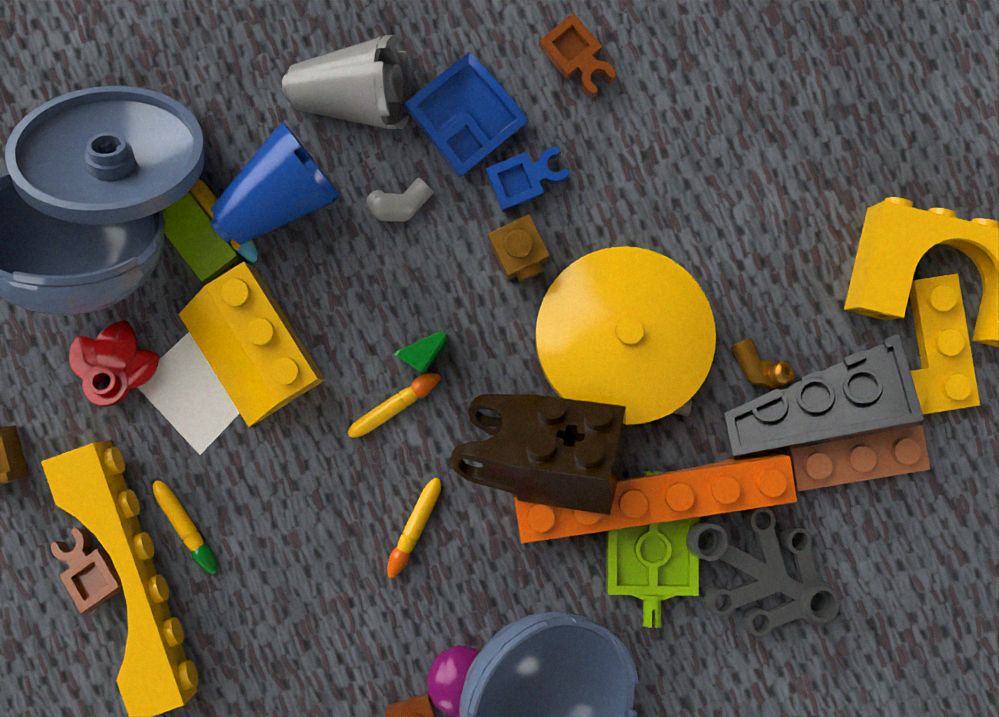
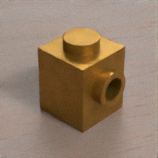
(519, 249)

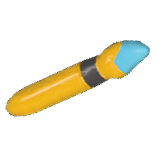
(206, 200)

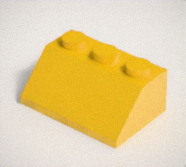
(250, 343)

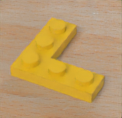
(944, 346)

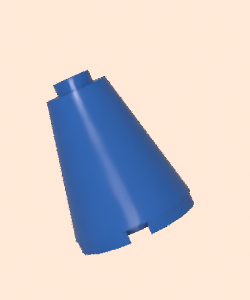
(272, 190)

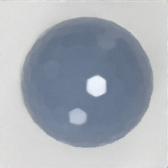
(70, 265)
(551, 669)

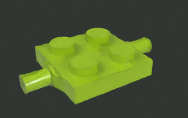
(652, 564)

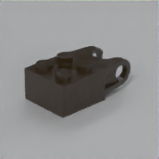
(547, 450)

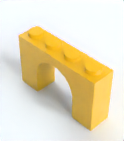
(895, 241)

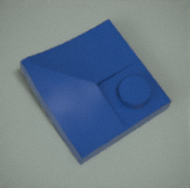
(465, 113)

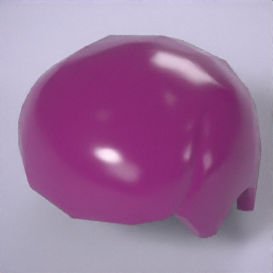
(448, 676)

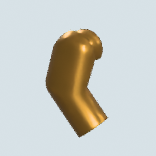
(761, 371)

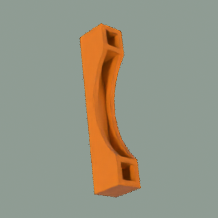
(670, 497)

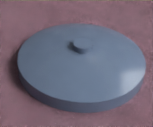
(105, 155)

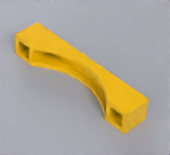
(154, 665)

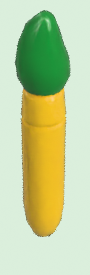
(200, 552)

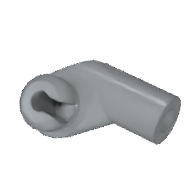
(398, 206)

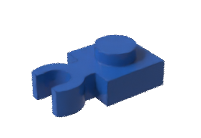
(519, 180)

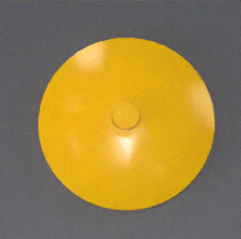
(626, 333)

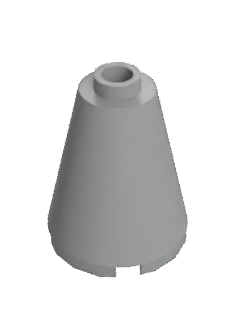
(354, 84)

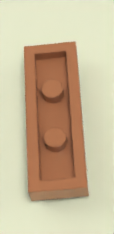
(859, 458)

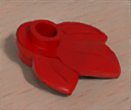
(111, 356)

